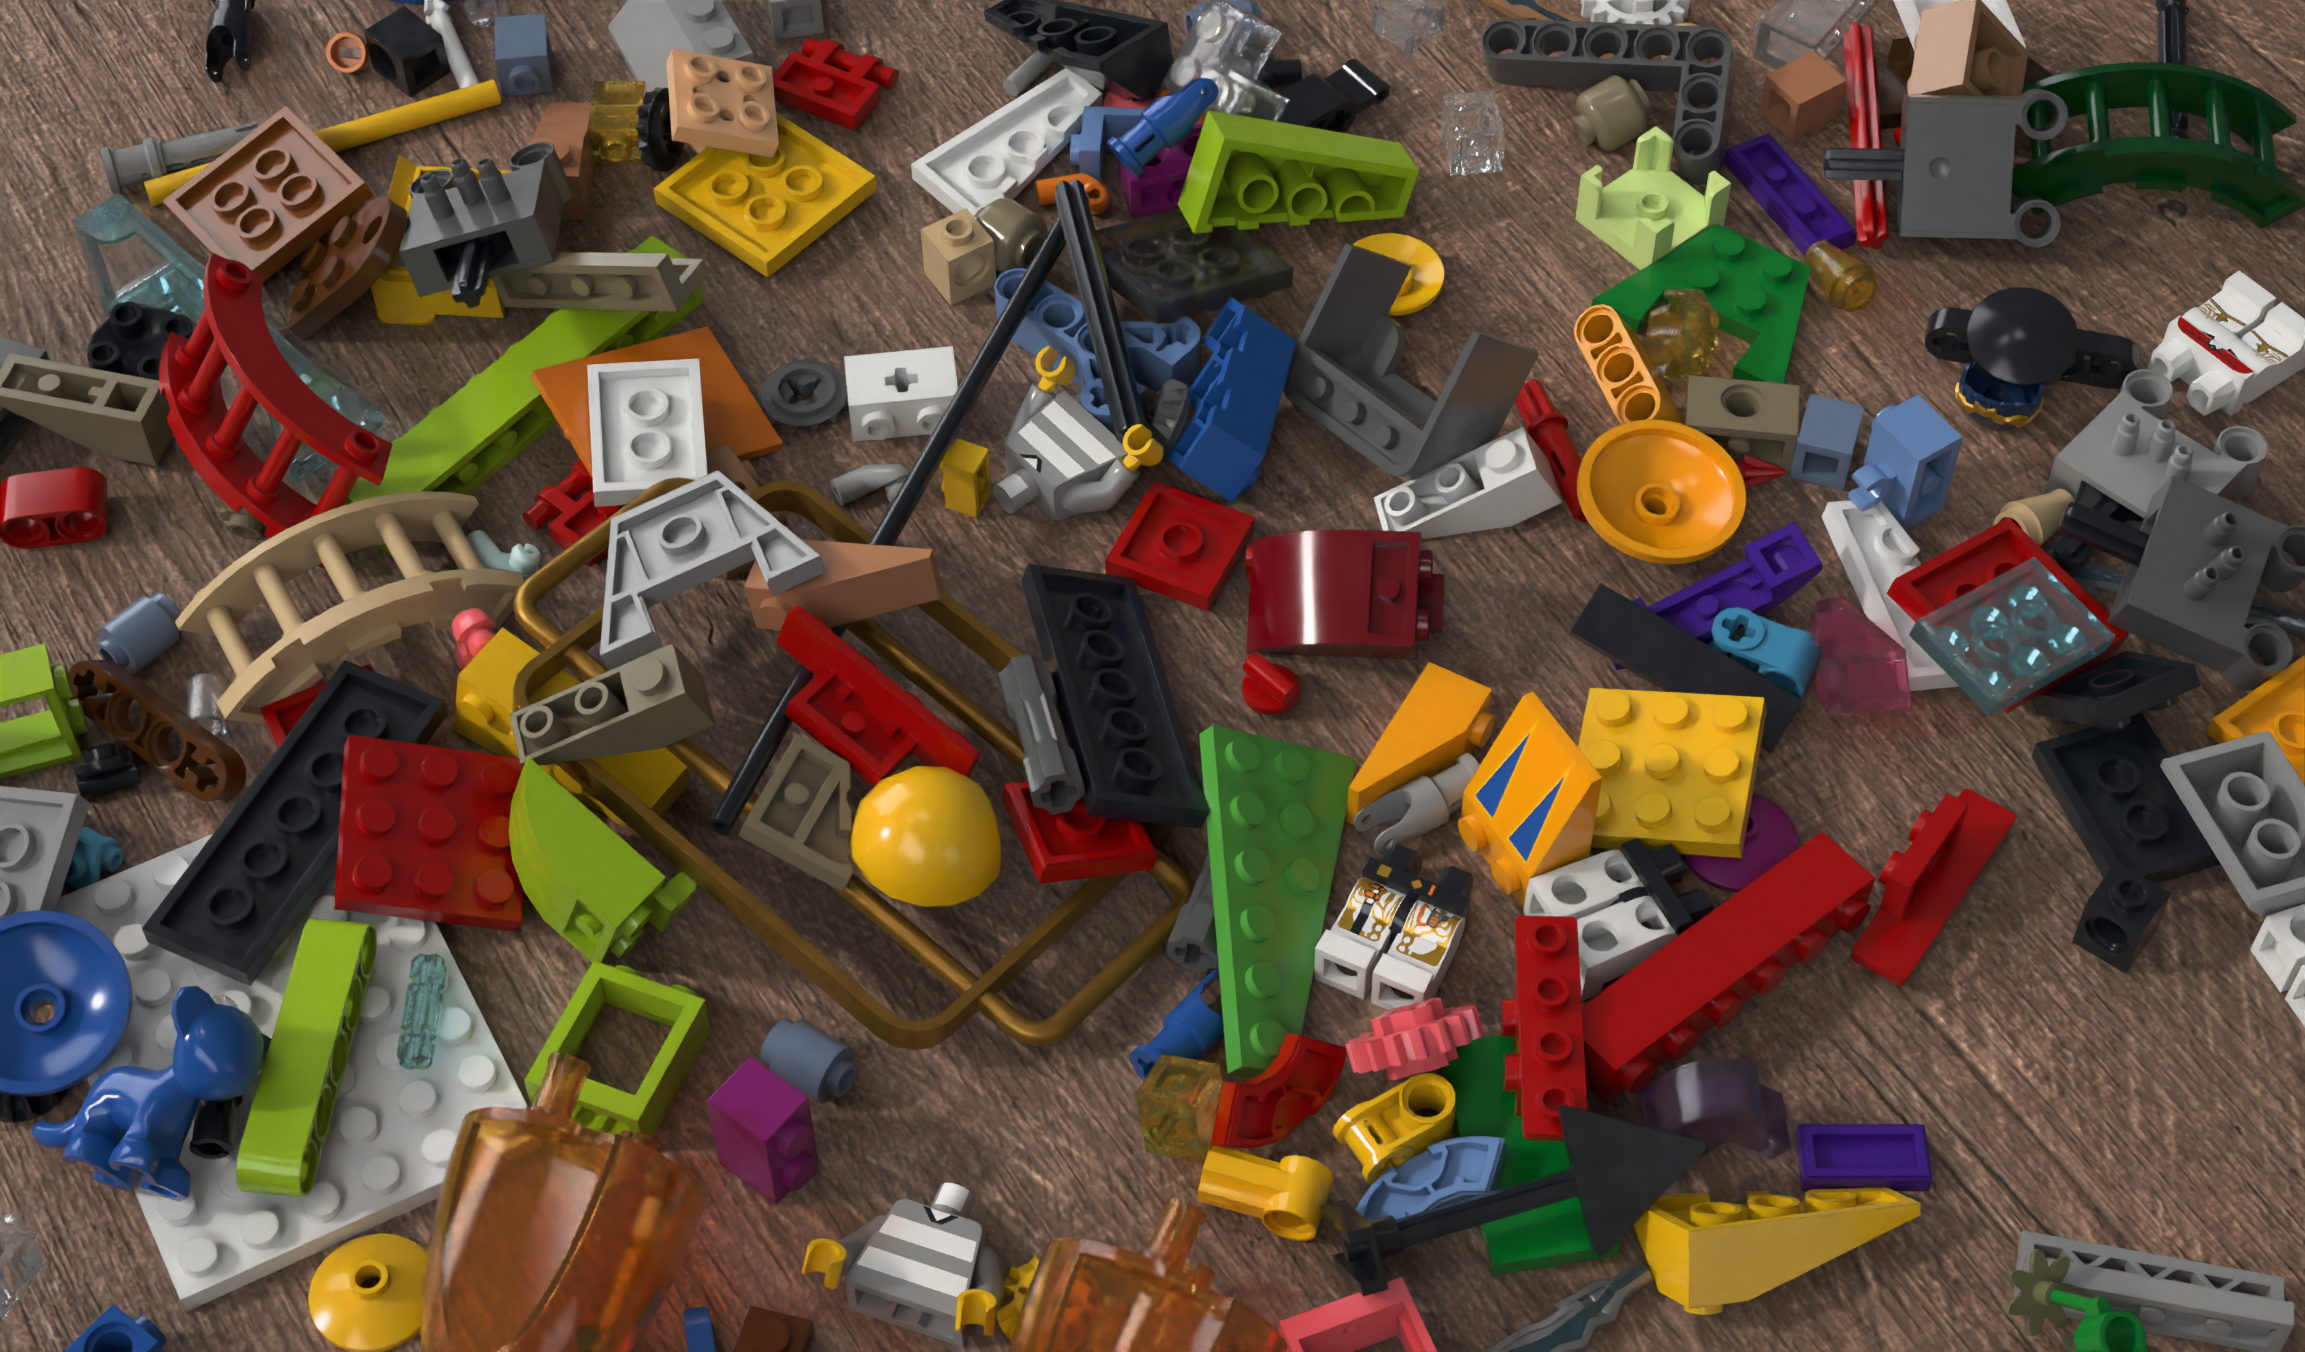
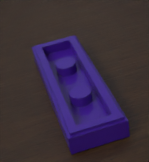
(1788, 194)

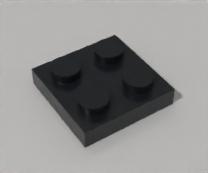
(2116, 690)

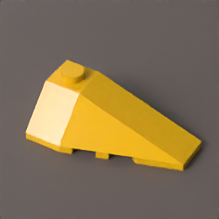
(1734, 1252)

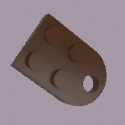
(345, 264)

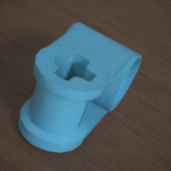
(1767, 648)

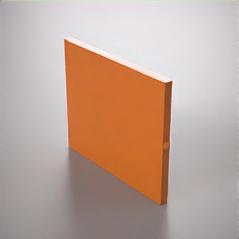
(728, 406)

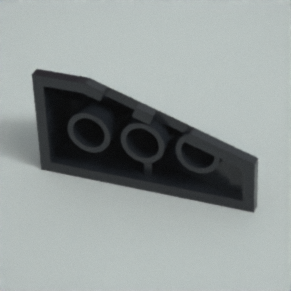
(1102, 46)

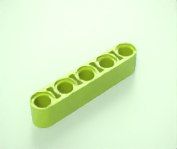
(306, 1058)

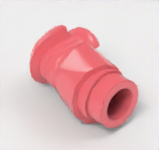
(472, 632)

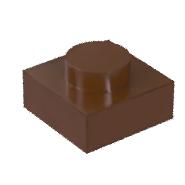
(774, 1332)

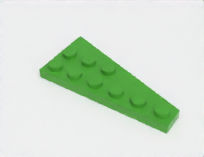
(1272, 868)

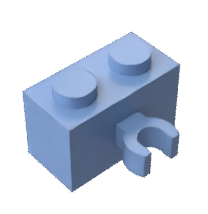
(1907, 462)

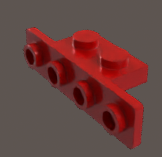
(861, 710)
(1930, 881)
(1545, 1025)

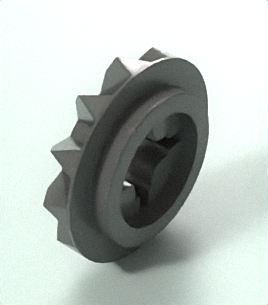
(805, 379)
(1168, 413)

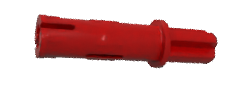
(1550, 434)

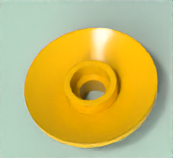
(1426, 272)
(375, 1316)

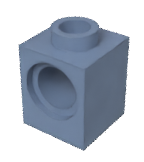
(524, 54)

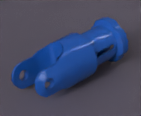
(1166, 122)
(1188, 1031)

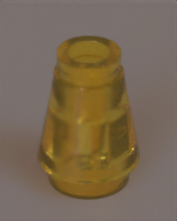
(1841, 276)

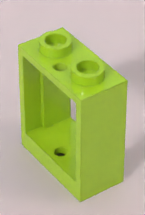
(45, 736)
(608, 1108)

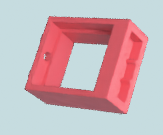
(1359, 1322)

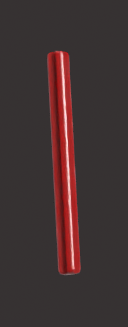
(1865, 132)

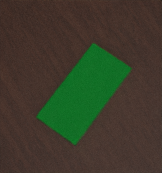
(1482, 1108)

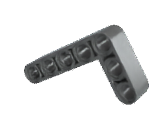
(1633, 48)

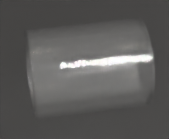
(201, 700)

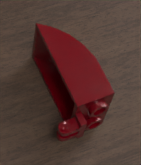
(1343, 594)

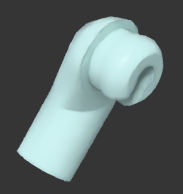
(519, 560)

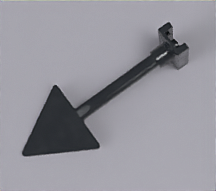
(1613, 1171)

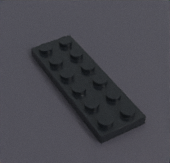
(1114, 697)
(284, 829)

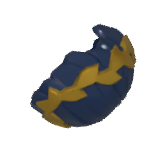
(1997, 402)

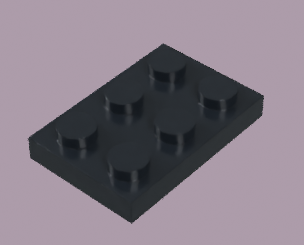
(2124, 801)

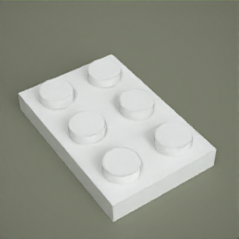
(644, 426)

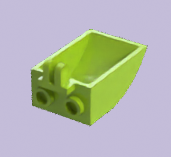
(584, 873)

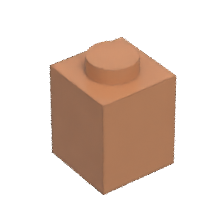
(1802, 95)

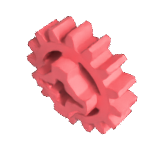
(1414, 1039)

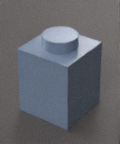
(1827, 442)

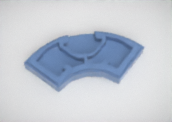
(1436, 1177)

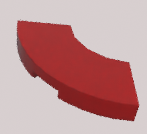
(1281, 1096)

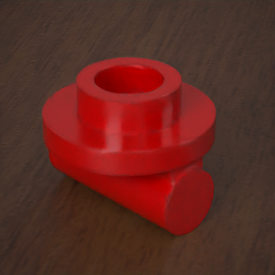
(1268, 686)

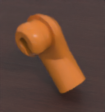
(1095, 191)

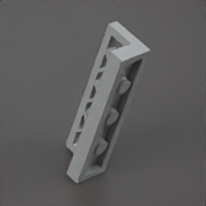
(2170, 1306)

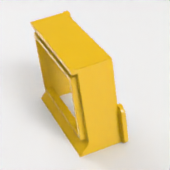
(394, 290)

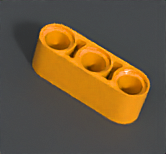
(1623, 367)

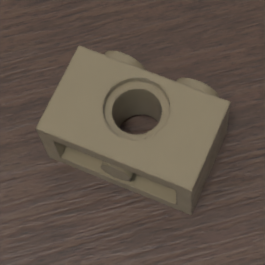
(1745, 416)

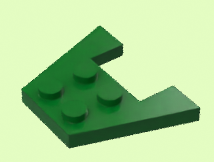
(1746, 283)

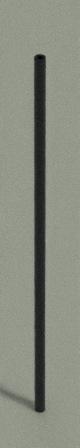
(899, 512)

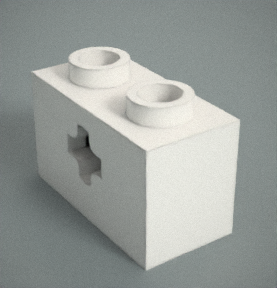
(899, 392)

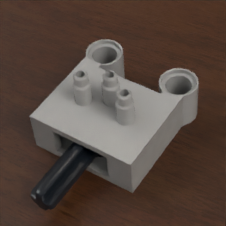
(2135, 451)

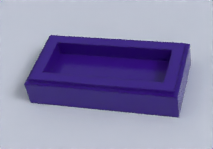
(1863, 1156)

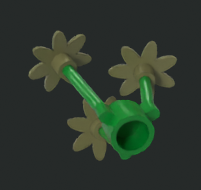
(2044, 1297)

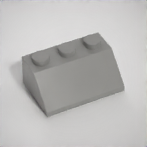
(651, 28)
(2250, 815)

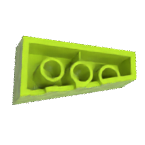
(1292, 173)

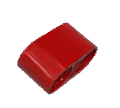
(53, 507)

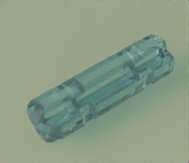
(421, 1012)

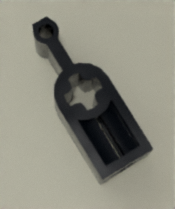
(1333, 100)

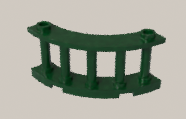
(2162, 161)

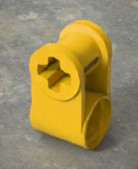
(1389, 1132)

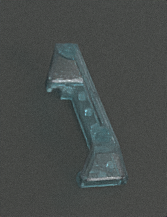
(155, 267)

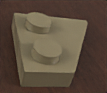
(806, 813)

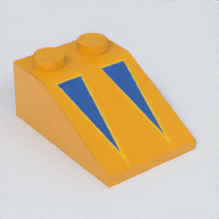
(1530, 800)

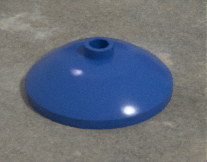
(80, 972)

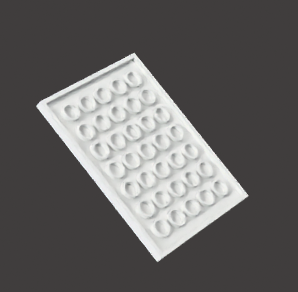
(388, 1123)

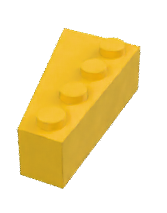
(484, 713)

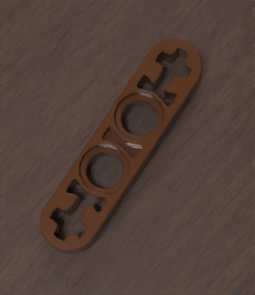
(152, 736)

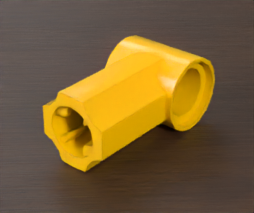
(1280, 1194)

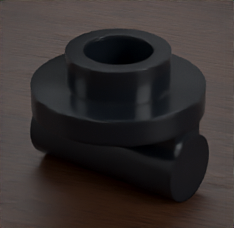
(105, 770)

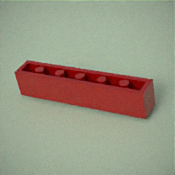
(1721, 964)

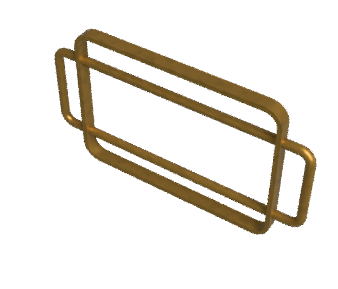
(975, 993)

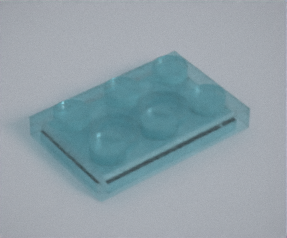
(2011, 636)

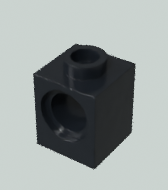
(407, 51)
(2121, 917)

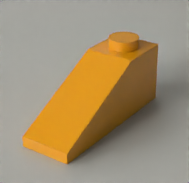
(1428, 732)

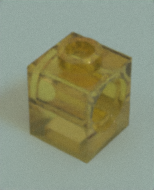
(614, 120)
(1179, 1107)

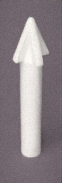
(441, 21)

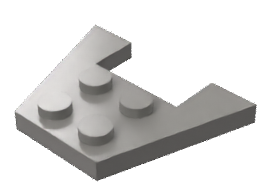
(683, 543)

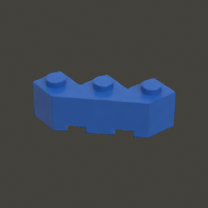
(1234, 401)

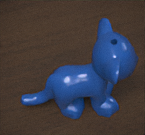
(143, 1115)

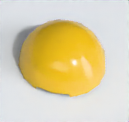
(927, 837)

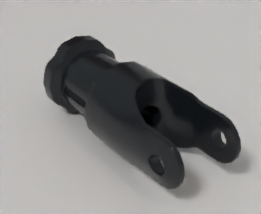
(229, 36)

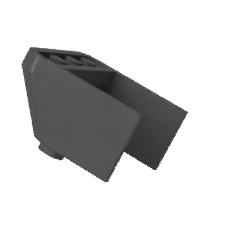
(1349, 382)

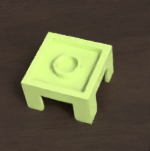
(1649, 206)

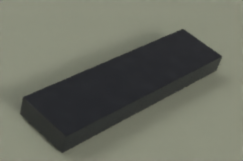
(1676, 659)

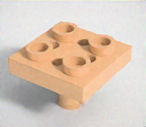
(717, 111)

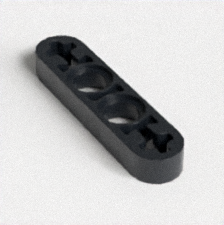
(2093, 372)

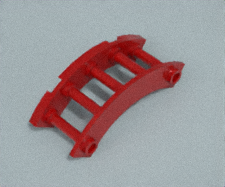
(211, 436)

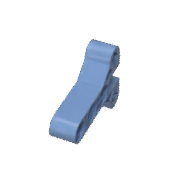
(1059, 321)

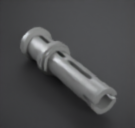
(159, 159)

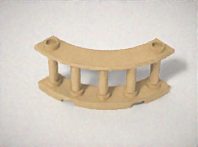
(364, 617)

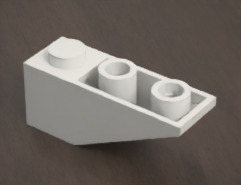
(1474, 492)

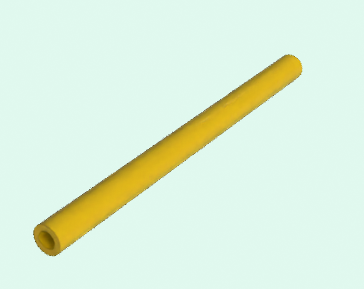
(367, 128)

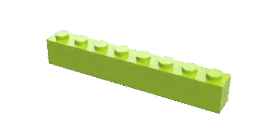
(501, 407)

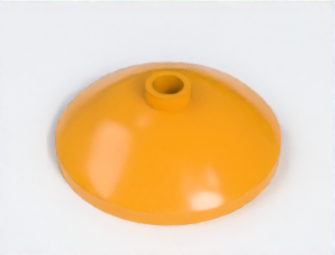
(1663, 471)

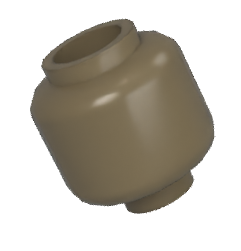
(1612, 113)
(1015, 232)

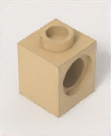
(958, 256)

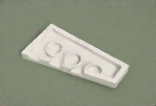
(1008, 146)
(1873, 555)

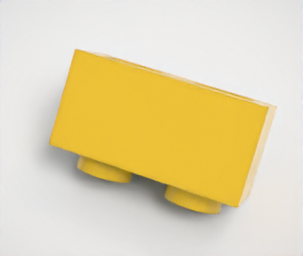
(966, 478)

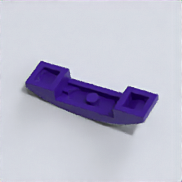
(1767, 577)

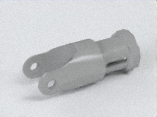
(1419, 803)

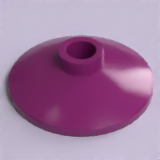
(1767, 842)

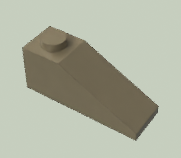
(90, 406)

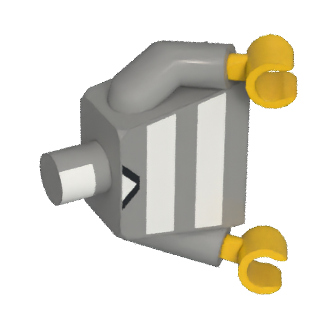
(1064, 454)
(918, 1267)

